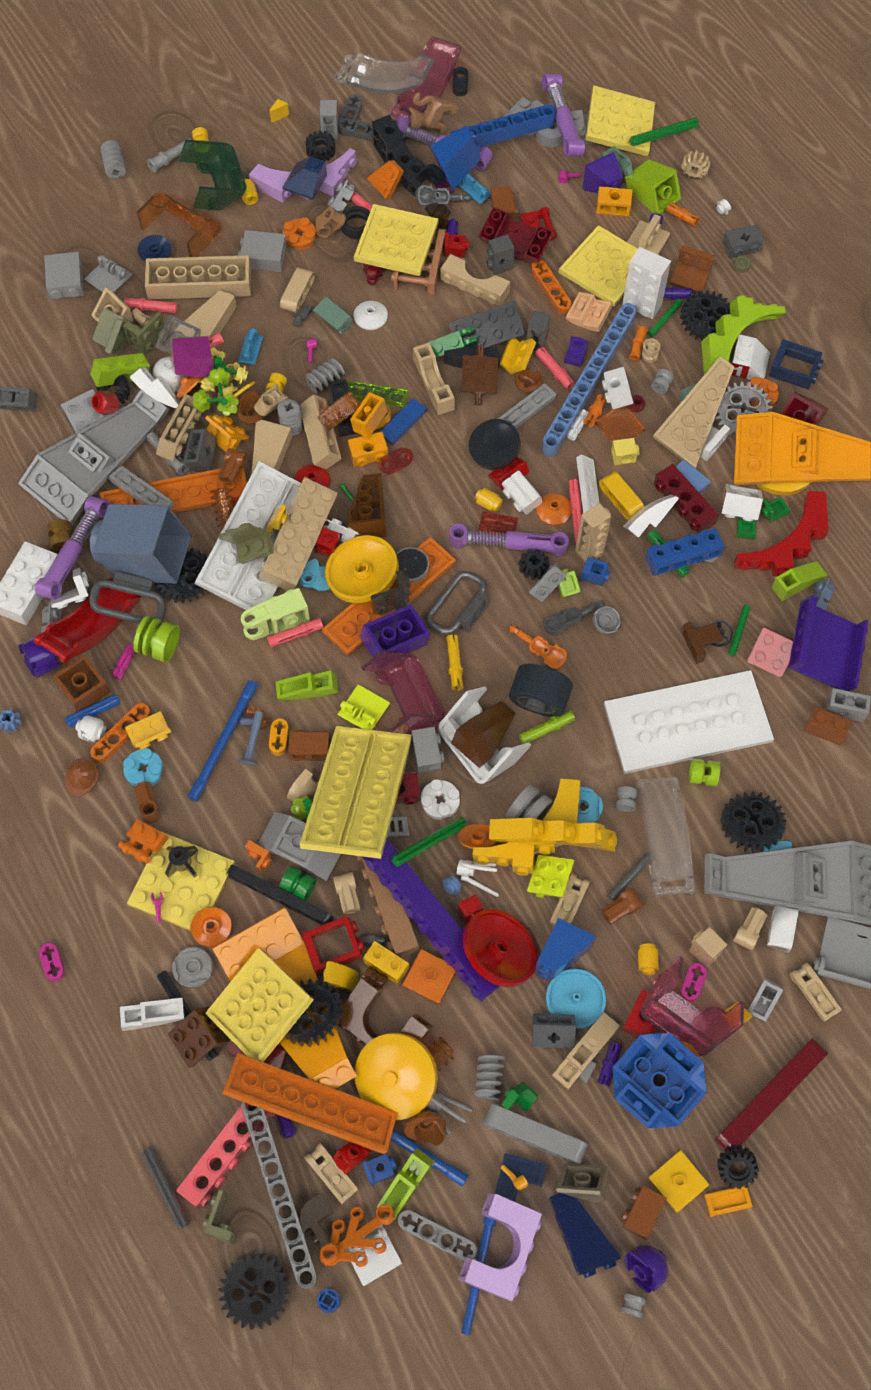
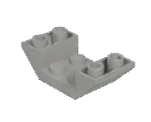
(283, 839)

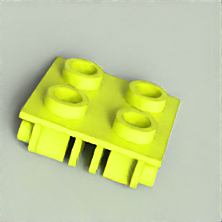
(363, 708)
(550, 876)

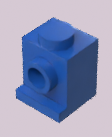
(595, 571)
(373, 1175)

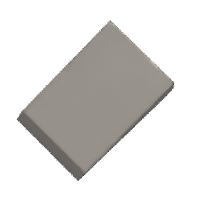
(765, 999)

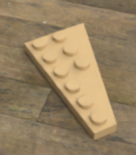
(691, 421)

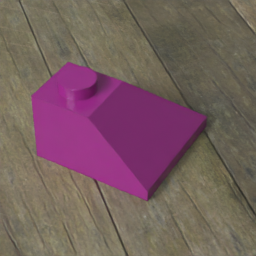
(192, 356)

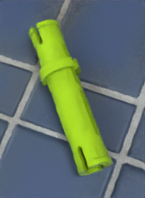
(542, 729)

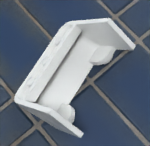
(462, 711)

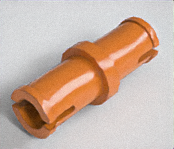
(682, 214)
(637, 343)
(595, 410)

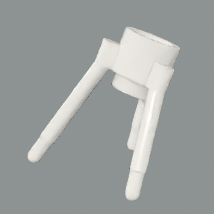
(467, 868)

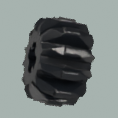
(530, 558)

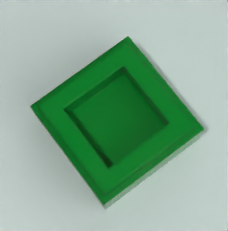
(746, 529)

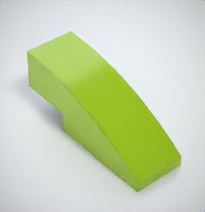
(307, 686)
(407, 1181)

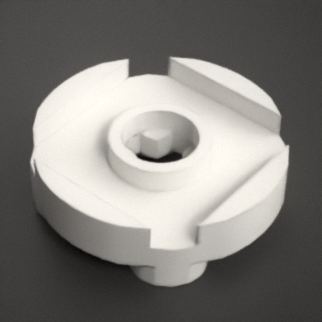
(429, 800)

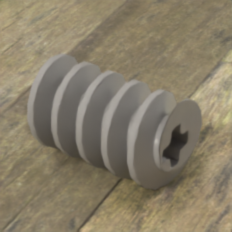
(113, 159)
(323, 374)
(290, 415)
(488, 1076)

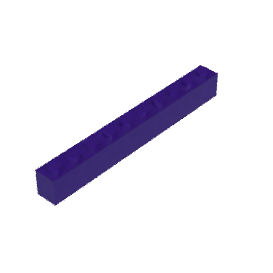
(430, 917)

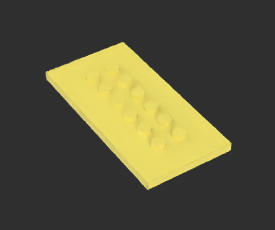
(357, 792)

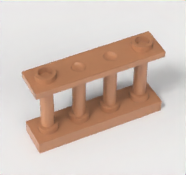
(432, 268)

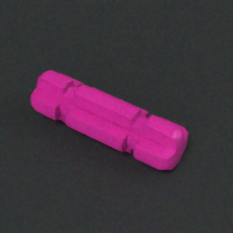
(123, 661)

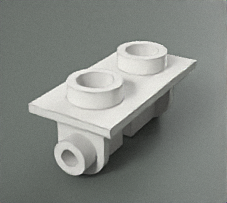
(336, 525)

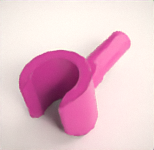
(564, 175)
(311, 344)
(158, 903)

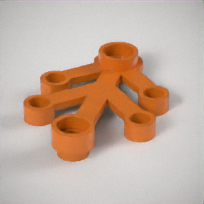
(355, 1237)

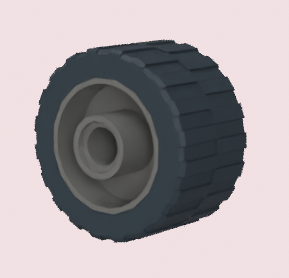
(541, 690)

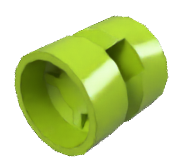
(697, 772)

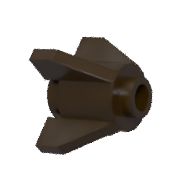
(441, 212)

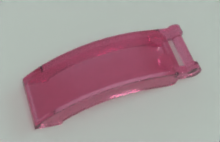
(434, 85)

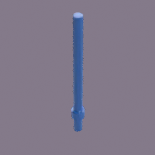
(482, 1254)

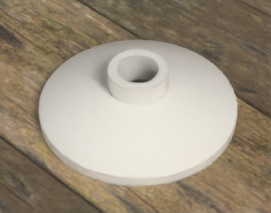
(370, 315)

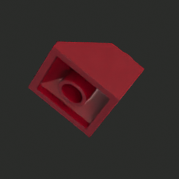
(804, 409)

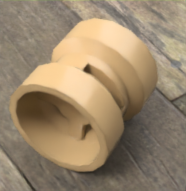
(650, 350)

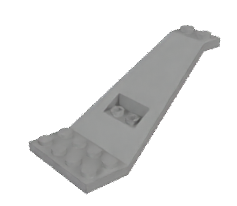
(66, 477)
(813, 879)

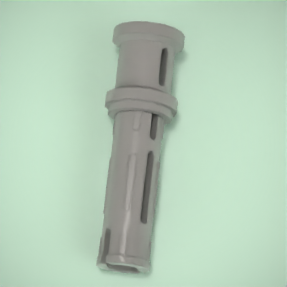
(163, 158)
(177, 463)

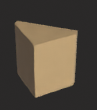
(112, 302)

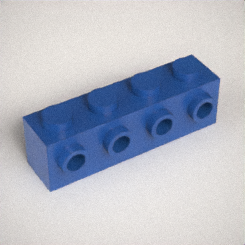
(684, 552)

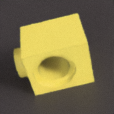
(624, 451)

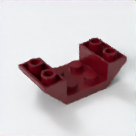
(527, 241)

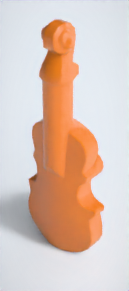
(553, 655)

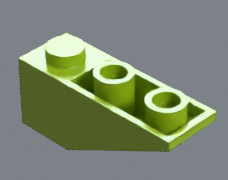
(797, 579)

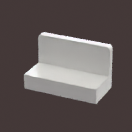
(714, 441)

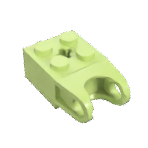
(276, 614)

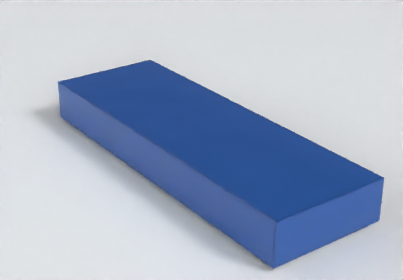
(403, 421)

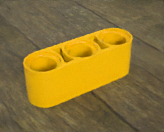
(620, 495)

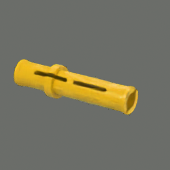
(455, 664)

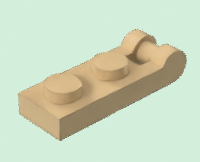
(569, 904)
(815, 992)
(331, 1175)

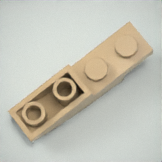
(585, 1050)

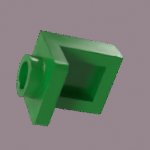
(774, 509)
(520, 1095)

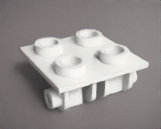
(377, 1263)

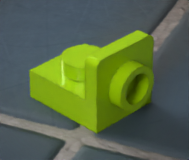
(569, 584)

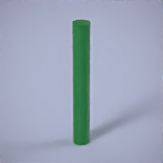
(665, 317)
(739, 630)

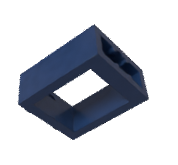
(801, 353)

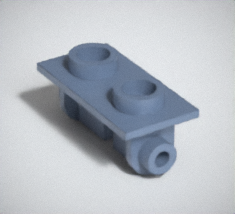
(823, 590)

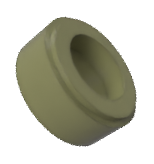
(742, 264)

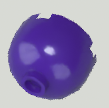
(648, 1266)

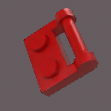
(532, 219)

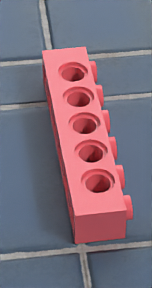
(216, 1151)

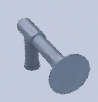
(256, 724)

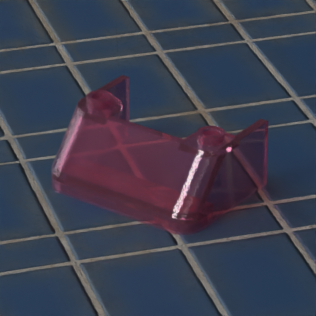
(410, 689)
(683, 1020)

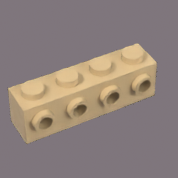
(178, 428)
(320, 441)
(593, 532)

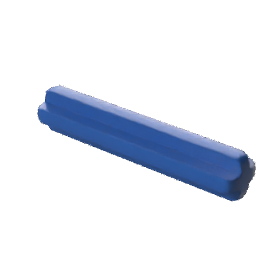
(93, 710)

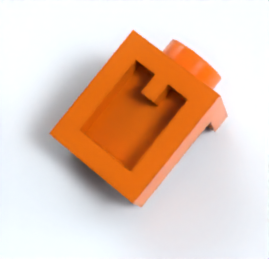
(257, 852)

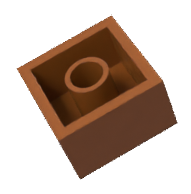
(81, 683)

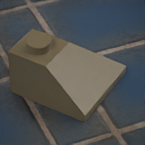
(584, 1182)

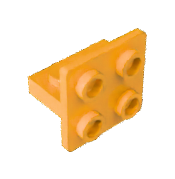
(225, 431)

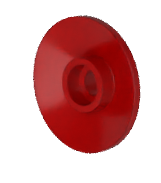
(320, 475)

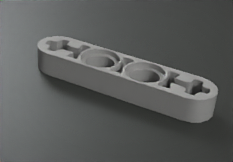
(435, 1239)

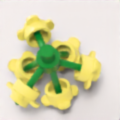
(236, 372)

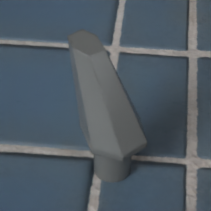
(301, 315)
(369, 939)

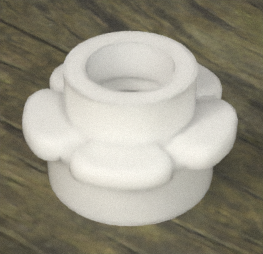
(723, 207)

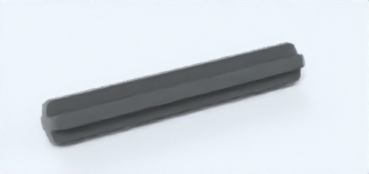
(165, 1188)

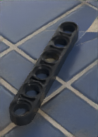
(279, 895)

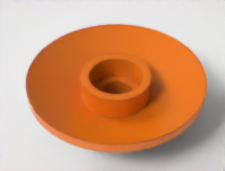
(187, 384)
(551, 515)
(475, 836)
(210, 935)

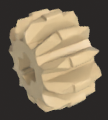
(695, 164)

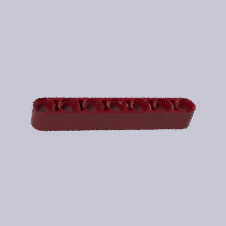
(772, 1095)

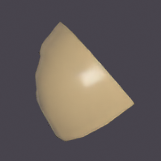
(303, 786)

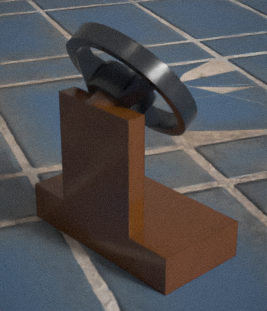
(704, 636)

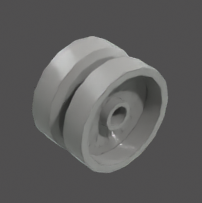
(530, 805)

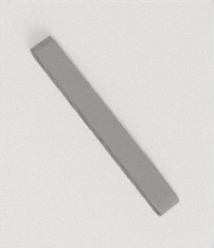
(285, 1199)

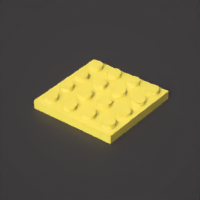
(617, 117)
(396, 240)
(600, 265)
(181, 891)
(259, 1006)

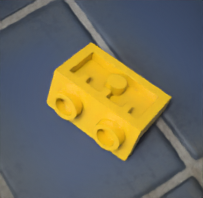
(517, 355)
(148, 729)

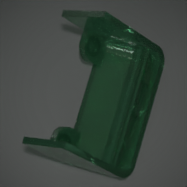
(223, 165)

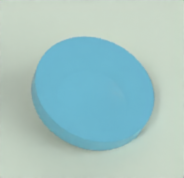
(576, 994)

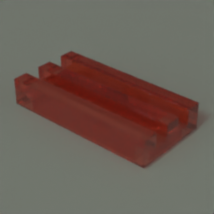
(497, 526)

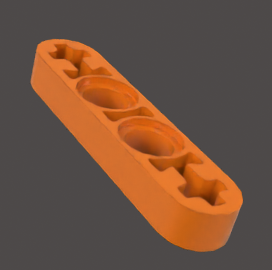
(549, 287)
(118, 730)

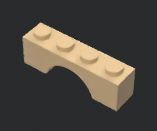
(491, 289)
(438, 391)

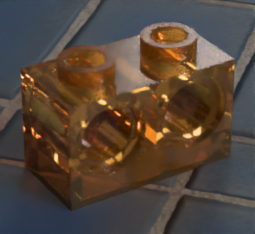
(338, 411)

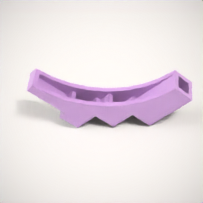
(271, 180)

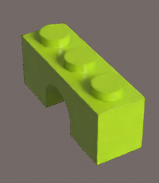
(107, 369)

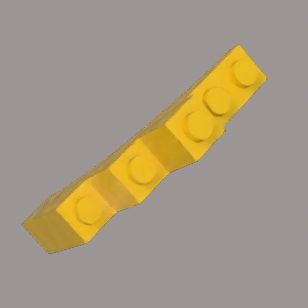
(553, 832)
(522, 854)

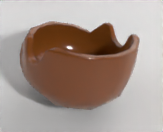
(528, 381)

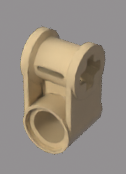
(269, 401)

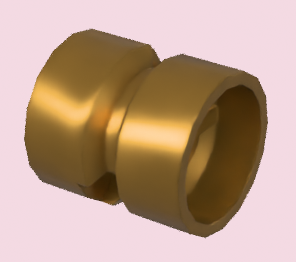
(58, 532)

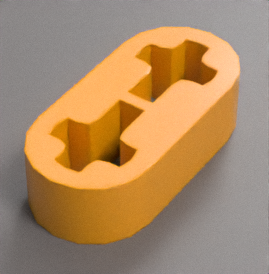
(274, 736)

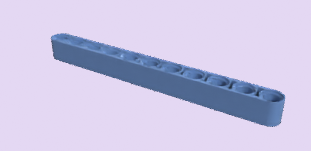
(602, 357)

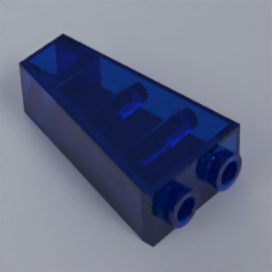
(582, 1236)

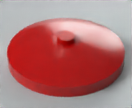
(500, 948)

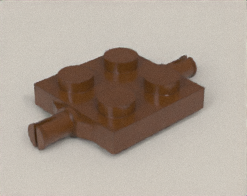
(479, 374)

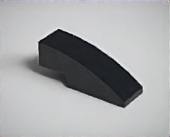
(454, 356)
(338, 389)

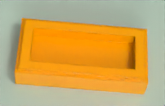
(727, 1201)

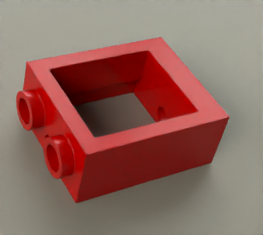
(313, 951)

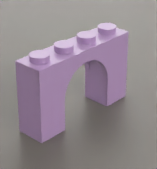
(523, 1225)

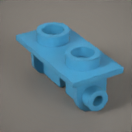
(474, 189)
(251, 347)

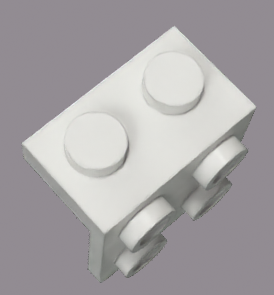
(77, 594)

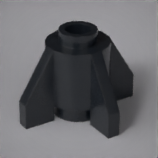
(180, 860)

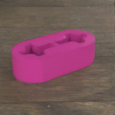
(46, 962)
(697, 984)

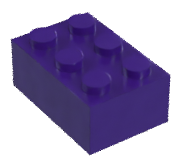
(396, 632)

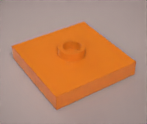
(429, 977)

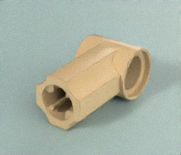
(346, 887)
(749, 931)

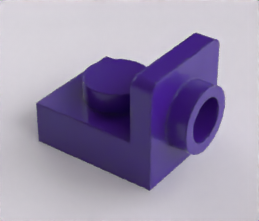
(576, 351)

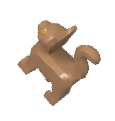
(432, 115)

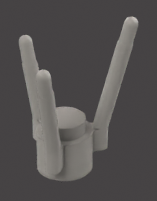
(437, 1104)

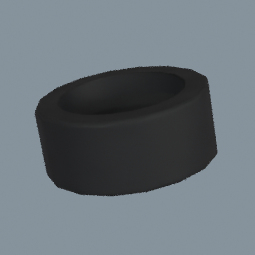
(354, 212)

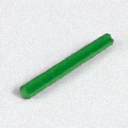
(663, 131)
(429, 841)

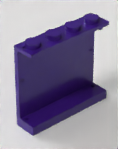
(827, 646)

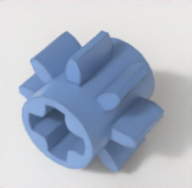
(13, 724)

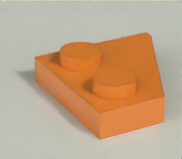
(386, 178)

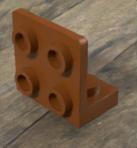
(692, 269)

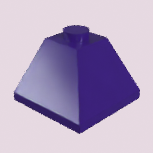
(602, 173)

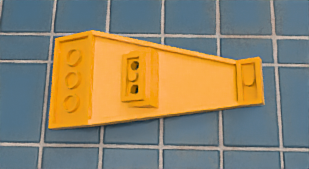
(772, 452)
(284, 945)

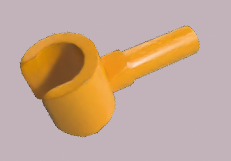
(519, 1183)

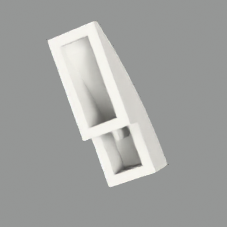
(155, 388)
(650, 515)
(151, 1014)

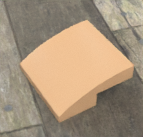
(589, 312)

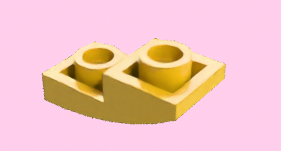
(278, 518)
(340, 976)

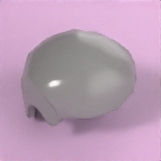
(606, 620)

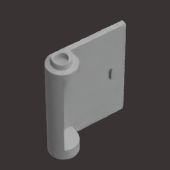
(845, 953)

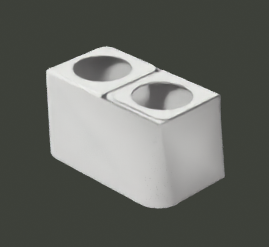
(782, 928)

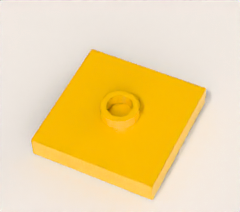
(678, 1181)

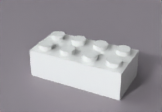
(646, 282)
(17, 587)

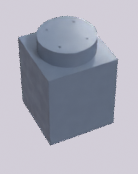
(141, 542)

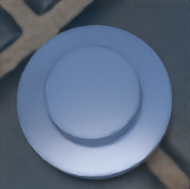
(451, 885)

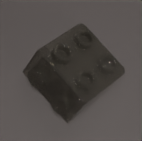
(392, 599)

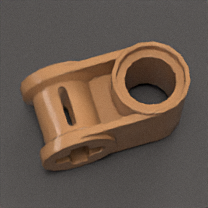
(329, 222)

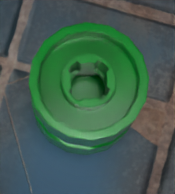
(299, 884)

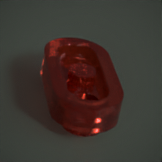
(394, 460)

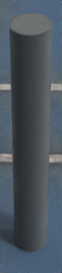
(629, 877)

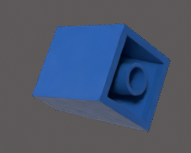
(457, 155)
(563, 949)

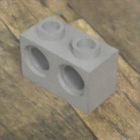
(329, 117)

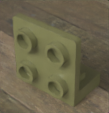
(111, 332)
(144, 339)
(250, 542)
(211, 1223)

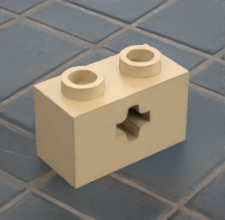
(707, 946)

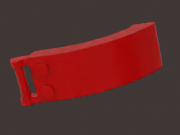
(84, 626)

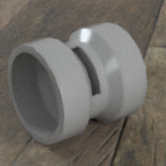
(662, 381)
(626, 799)

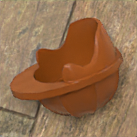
(246, 410)
(81, 776)
(426, 1127)

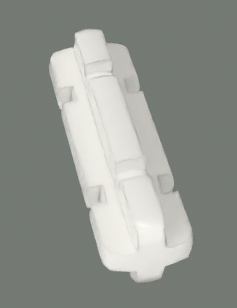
(577, 425)

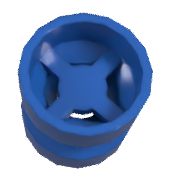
(328, 1300)

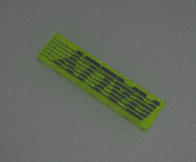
(392, 396)

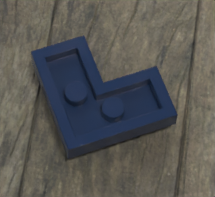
(519, 1166)

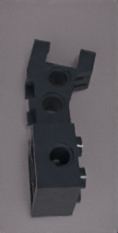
(391, 146)

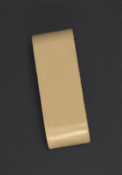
(297, 290)

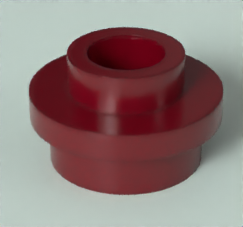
(637, 399)

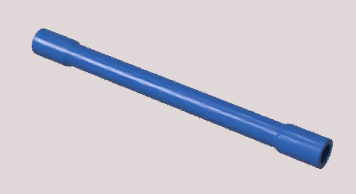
(199, 785)
(449, 1170)

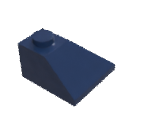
(306, 177)

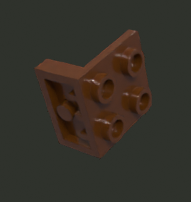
(197, 1036)

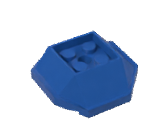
(655, 1104)

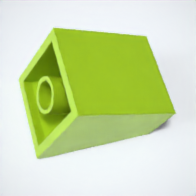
(654, 185)

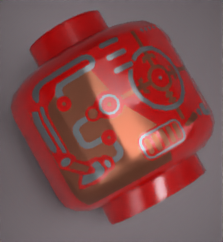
(105, 402)

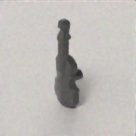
(427, 195)
(558, 623)

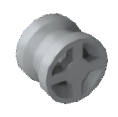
(633, 1305)

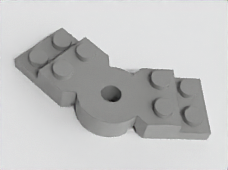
(551, 136)

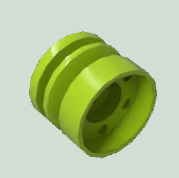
(156, 638)

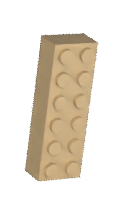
(197, 277)
(298, 535)

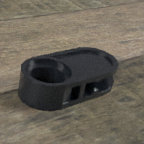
(460, 84)

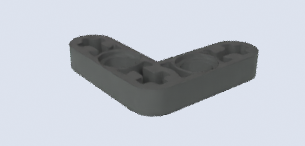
(351, 122)

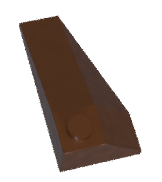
(368, 509)
(483, 733)

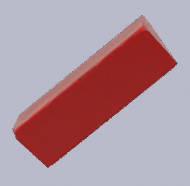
(500, 475)

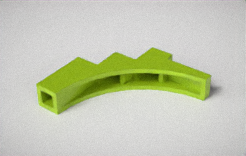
(742, 314)

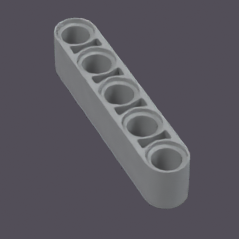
(535, 1134)

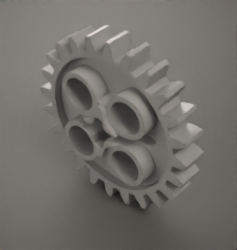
(746, 394)

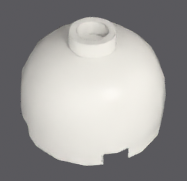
(165, 368)

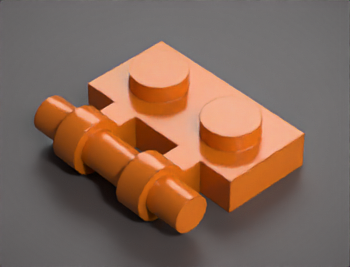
(145, 835)

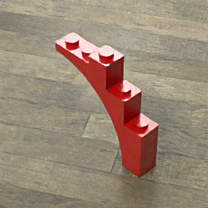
(798, 544)

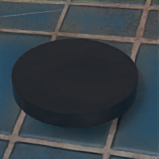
(494, 444)

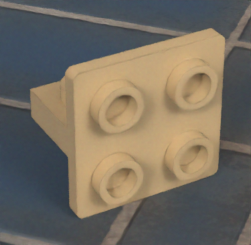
(649, 235)

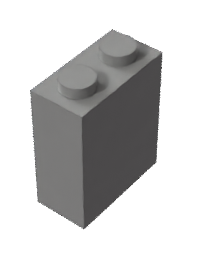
(264, 250)
(64, 275)

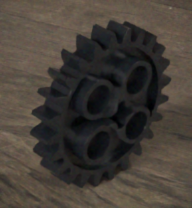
(706, 316)
(183, 588)
(767, 815)
(323, 998)
(243, 1309)

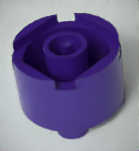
(37, 658)

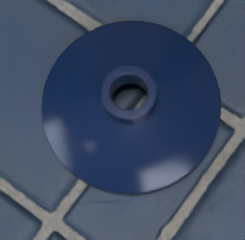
(154, 247)

